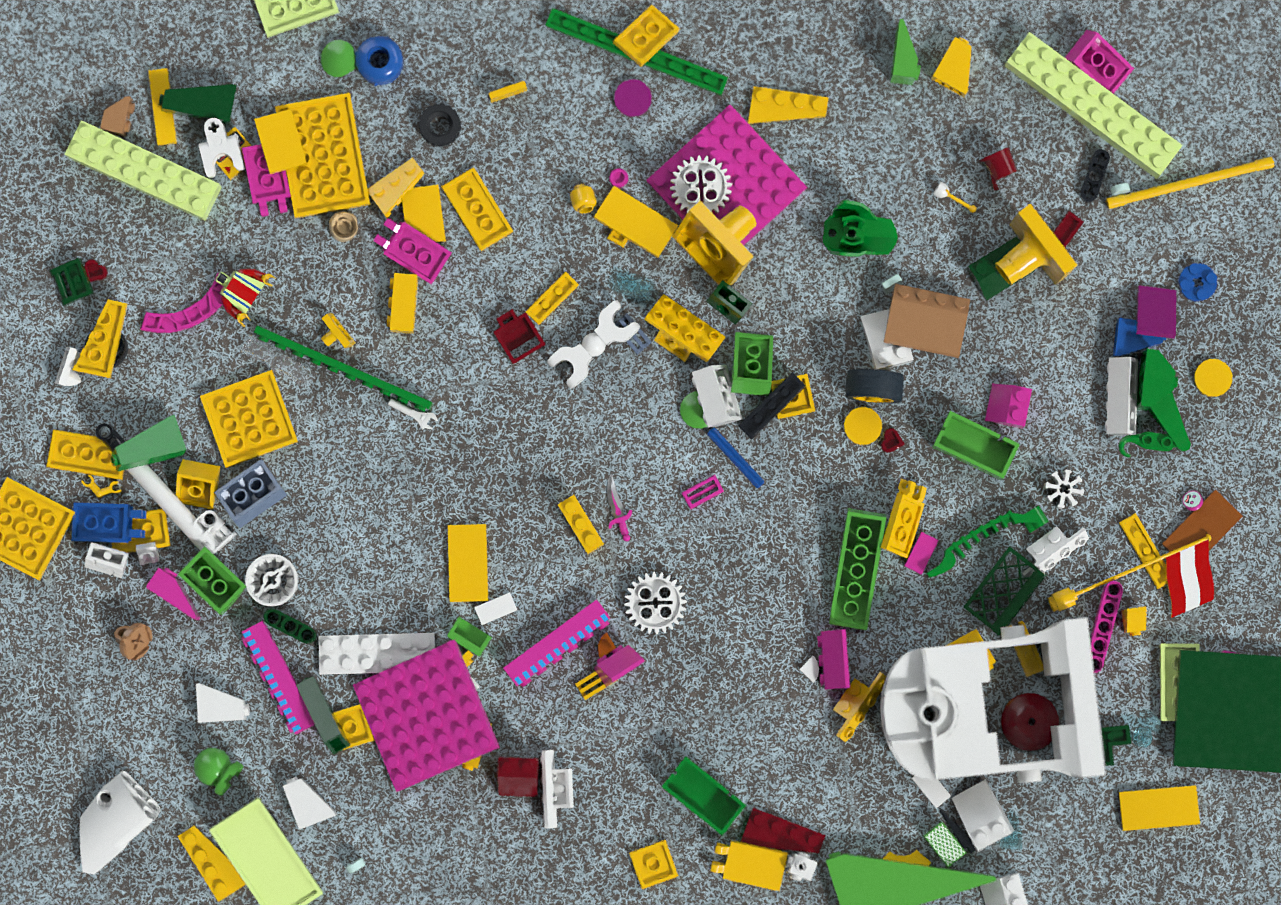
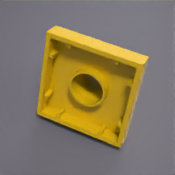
(717, 242)
(1036, 249)

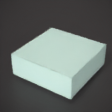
(889, 284)

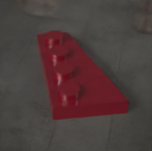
(778, 833)

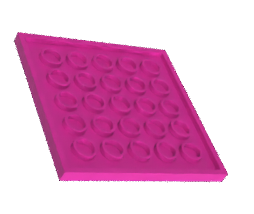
(757, 173)
(426, 715)

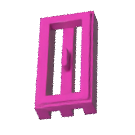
(688, 500)

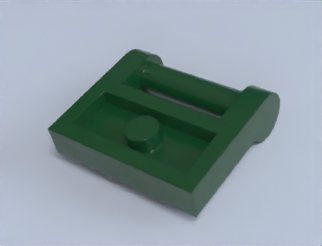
(77, 281)

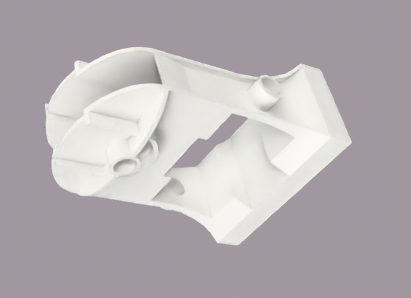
(957, 736)

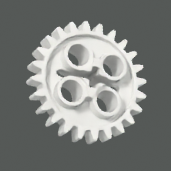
(718, 185)
(656, 621)

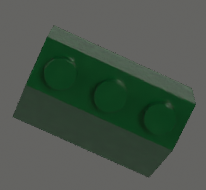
(985, 273)

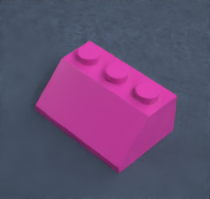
(833, 659)

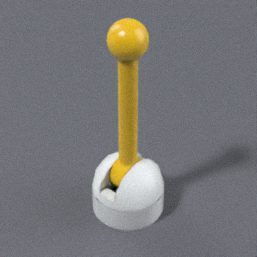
(942, 191)

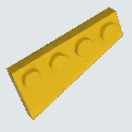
(781, 105)
(101, 348)
(211, 863)

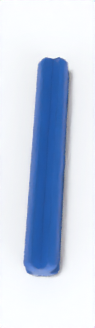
(735, 457)

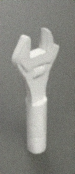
(421, 418)

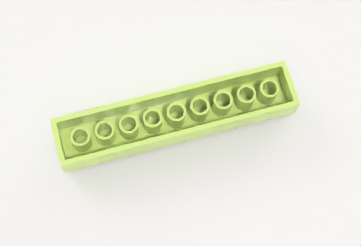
(1093, 105)

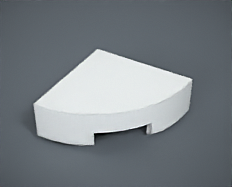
(811, 669)

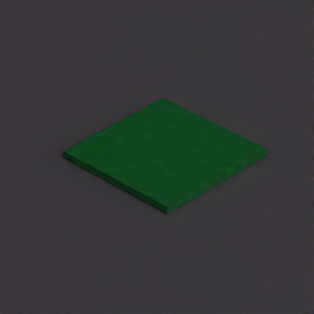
(1228, 711)

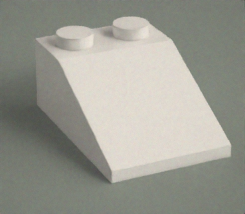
(883, 354)
(982, 815)

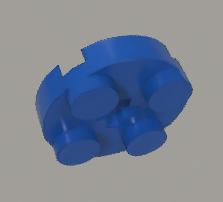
(1197, 271)

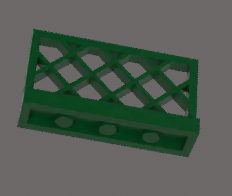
(1017, 602)

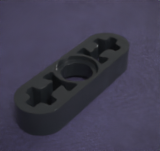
(1104, 164)

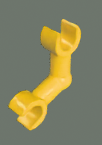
(101, 492)

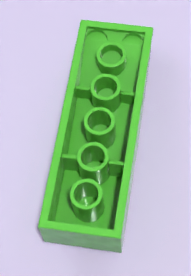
(857, 568)

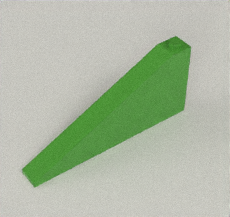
(892, 882)

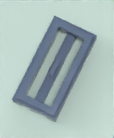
(642, 346)

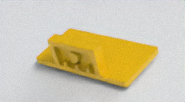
(683, 331)

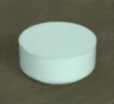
(1119, 189)
(356, 865)

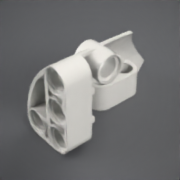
(114, 821)

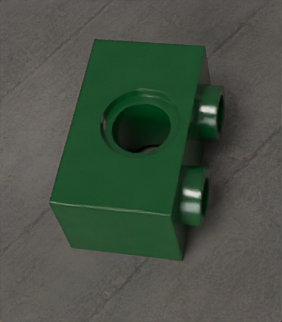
(729, 302)

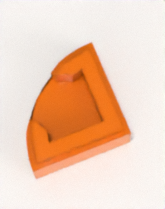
(605, 645)

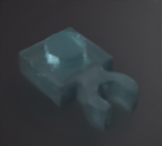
(1013, 840)

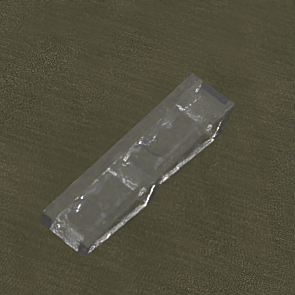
(278, 362)

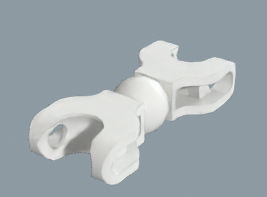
(593, 344)

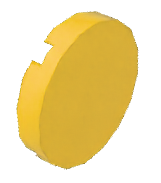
(1213, 377)
(862, 426)

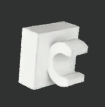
(147, 553)

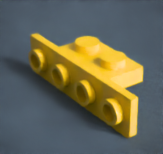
(856, 703)

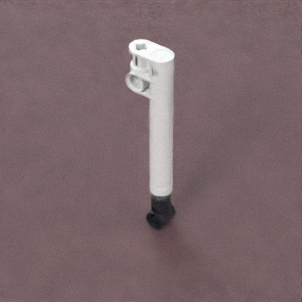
(194, 528)

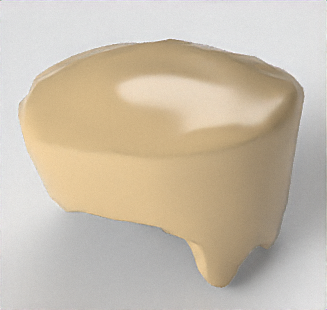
(343, 226)

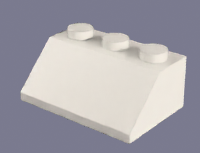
(715, 395)
(1004, 891)

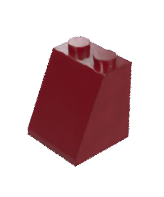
(518, 776)

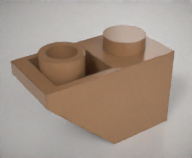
(116, 117)

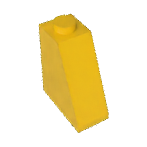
(955, 67)

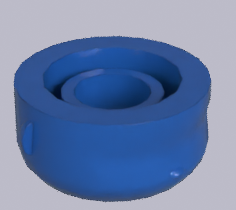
(382, 75)

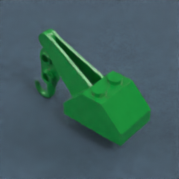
(1155, 394)

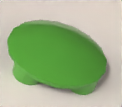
(338, 58)
(692, 411)

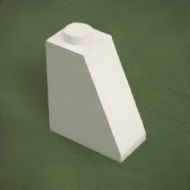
(219, 706)
(306, 803)

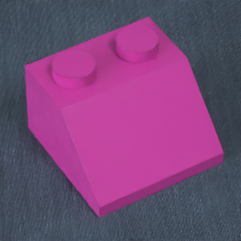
(1008, 405)
(617, 665)

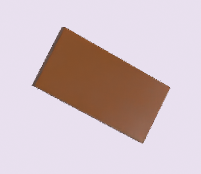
(1212, 518)

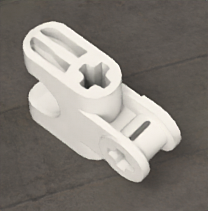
(219, 145)

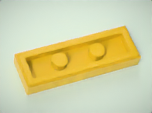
(552, 298)

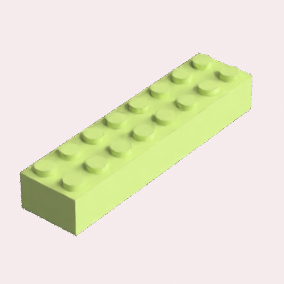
(143, 170)

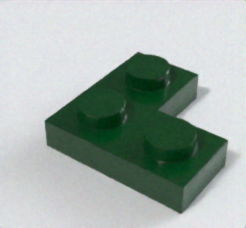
(1111, 737)

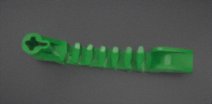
(1032, 520)

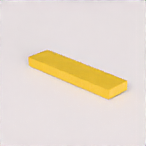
(163, 121)
(1144, 549)

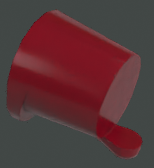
(999, 165)

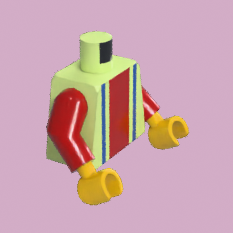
(241, 291)

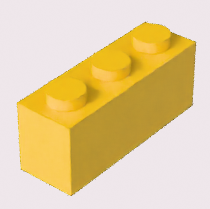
(402, 303)
(580, 524)

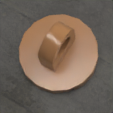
(134, 640)

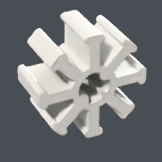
(1064, 482)

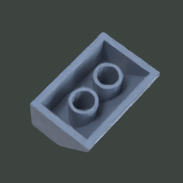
(250, 493)

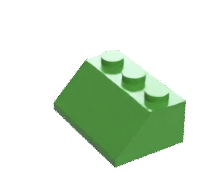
(212, 581)

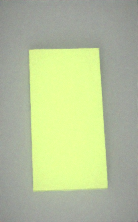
(265, 857)

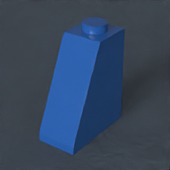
(1129, 342)

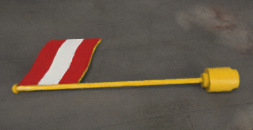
(1187, 579)

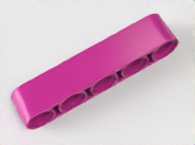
(1109, 619)

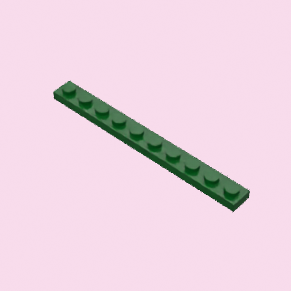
(660, 61)
(350, 372)

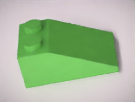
(904, 58)
(752, 364)

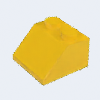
(197, 483)

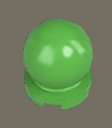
(215, 769)

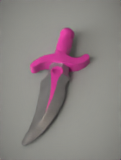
(617, 509)

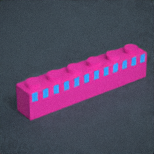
(556, 643)
(279, 677)

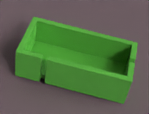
(975, 445)

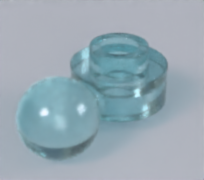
(1143, 736)

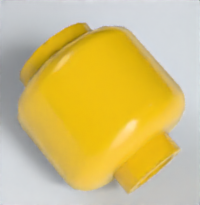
(583, 198)

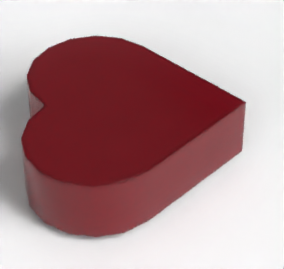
(95, 271)
(891, 441)

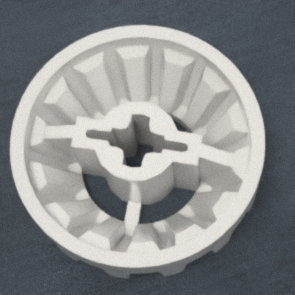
(259, 592)

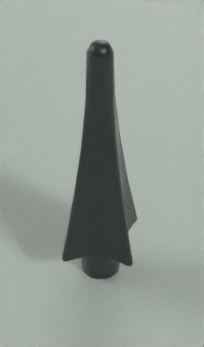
(963, 838)

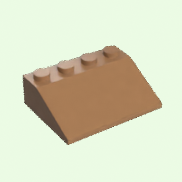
(926, 320)

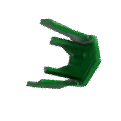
(871, 233)

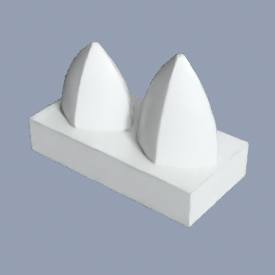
(66, 375)

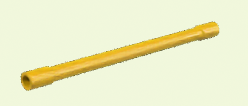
(1257, 165)

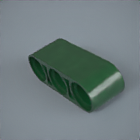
(281, 623)

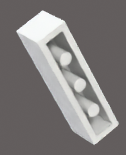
(1122, 396)

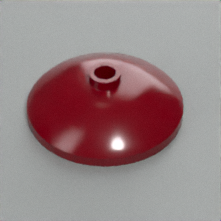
(1016, 726)

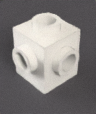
(807, 867)

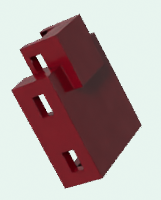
(516, 333)

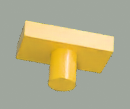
(336, 332)

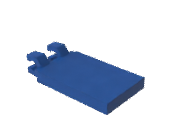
(105, 523)

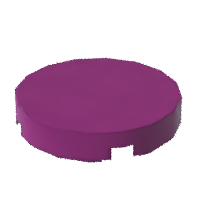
(632, 98)

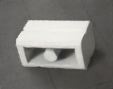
(106, 560)

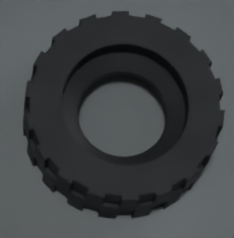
(444, 111)

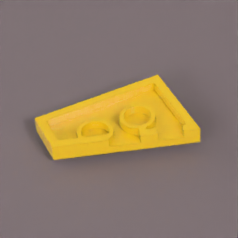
(391, 188)

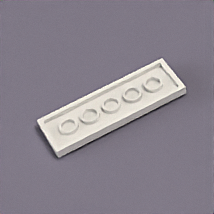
(370, 652)

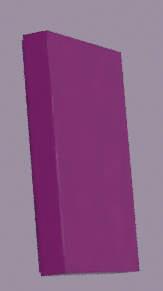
(1156, 312)

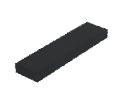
(771, 406)

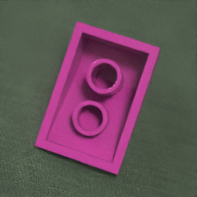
(1099, 60)
(171, 589)

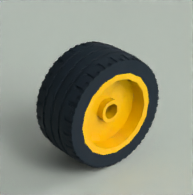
(874, 386)

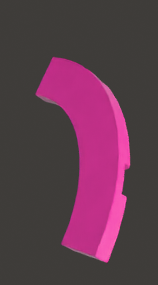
(187, 317)

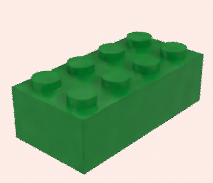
(703, 796)

